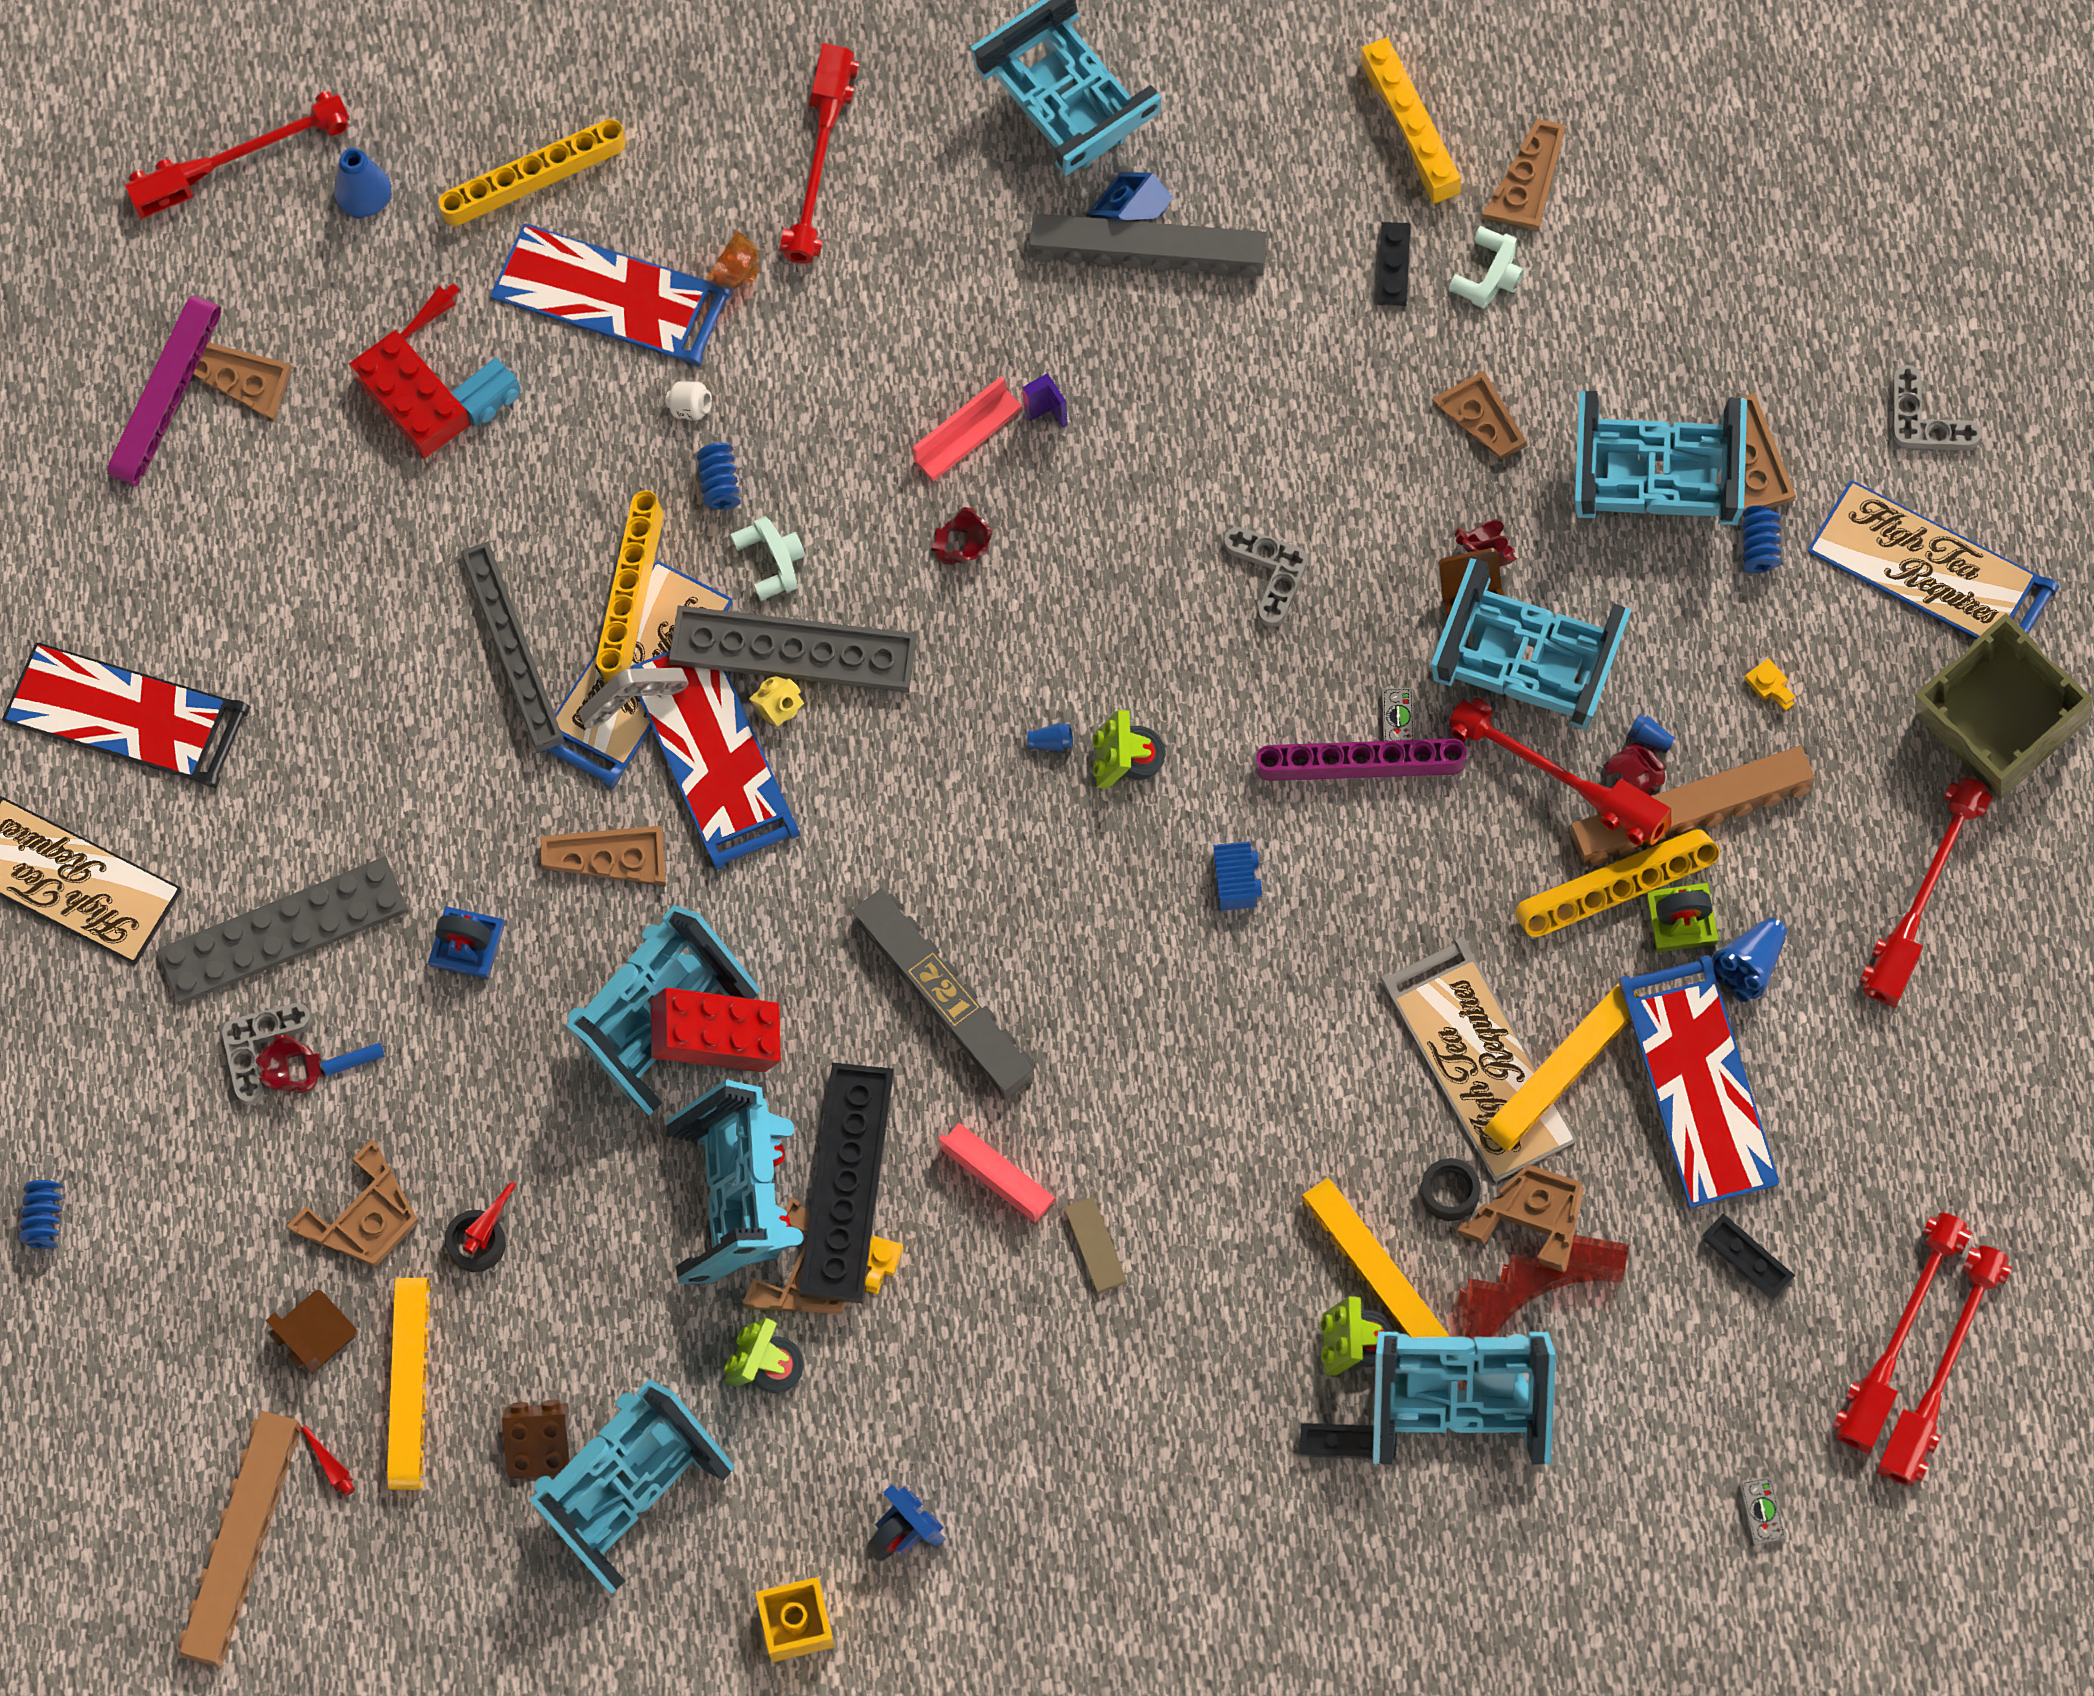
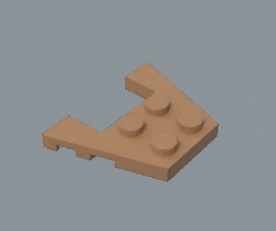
(1538, 1202)
(371, 1223)
(769, 1297)

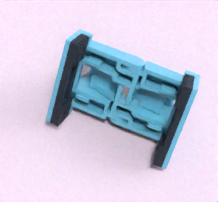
(1097, 105)
(1691, 457)
(1496, 661)
(623, 1006)
(740, 1164)
(1421, 1394)
(594, 1506)

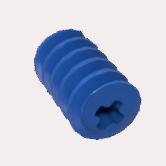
(716, 476)
(1761, 539)
(38, 1214)

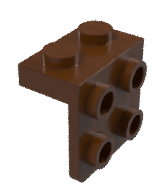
(1453, 570)
(312, 1331)
(535, 1439)

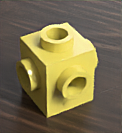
(777, 700)

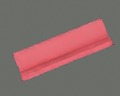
(965, 429)
(996, 1172)

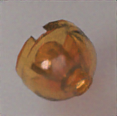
(736, 263)

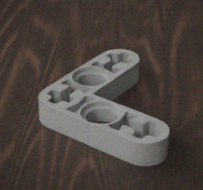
(1921, 427)
(1282, 570)
(629, 684)
(247, 1043)

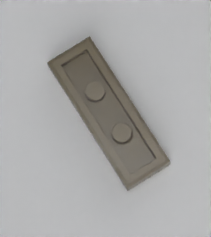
(1095, 1245)

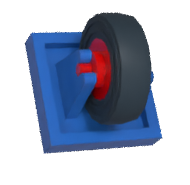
(466, 942)
(903, 1525)

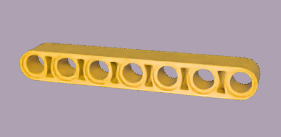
(541, 161)
(627, 575)
(1631, 884)
(1559, 1070)
(1371, 1261)
(407, 1381)

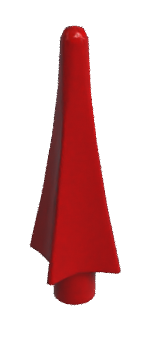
(437, 304)
(481, 1229)
(337, 1474)

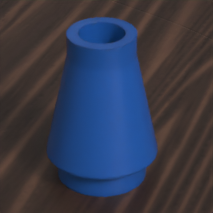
(1650, 733)
(1053, 737)

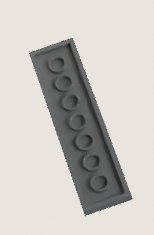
(793, 649)
(282, 930)

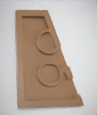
(1483, 415)

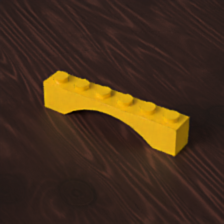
(1422, 138)

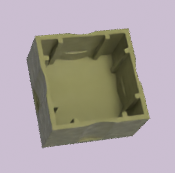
(2003, 706)

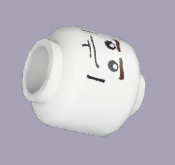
(688, 400)

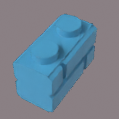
(487, 391)

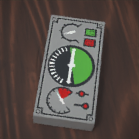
(1398, 714)
(1762, 1511)

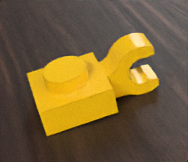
(1770, 682)
(882, 1260)

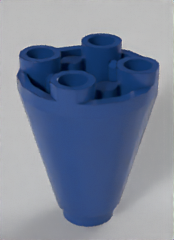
(361, 185)
(1750, 959)

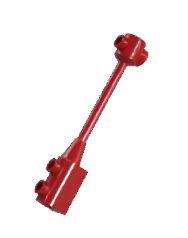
(828, 94)
(172, 182)
(1621, 806)
(1899, 952)
(1872, 1397)
(1916, 1431)

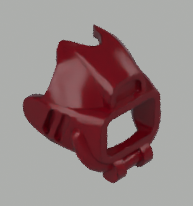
(977, 537)
(1487, 537)
(1636, 769)
(275, 1067)

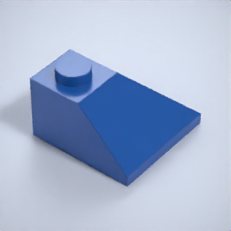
(1132, 197)

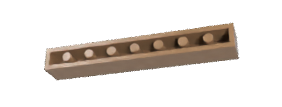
(1705, 802)
(240, 1539)

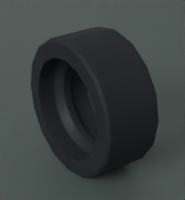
(1445, 1166)
(473, 1264)

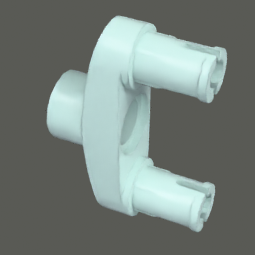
(1500, 275)
(783, 549)

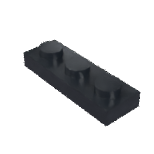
(1394, 263)
(1748, 1257)
(1338, 1441)

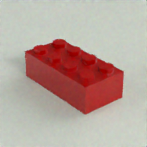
(409, 394)
(715, 1030)

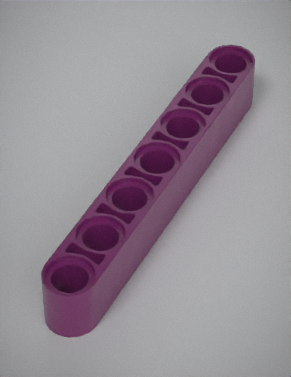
(164, 390)
(1373, 750)

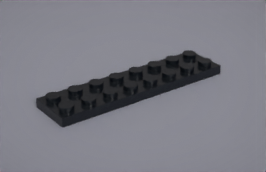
(847, 1183)

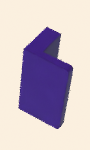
(1042, 397)

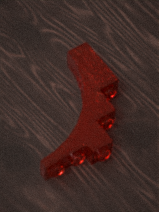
(1527, 1279)

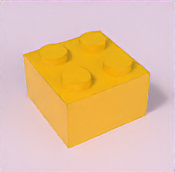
(795, 1619)

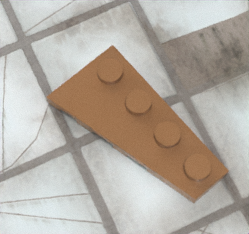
(1526, 187)
(245, 377)
(1765, 473)
(611, 854)

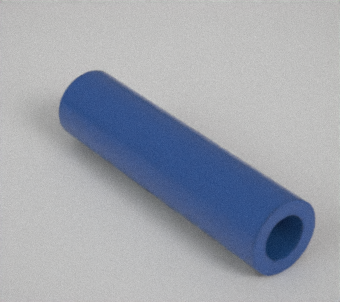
(353, 1059)

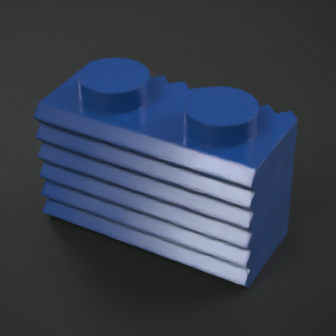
(1236, 875)

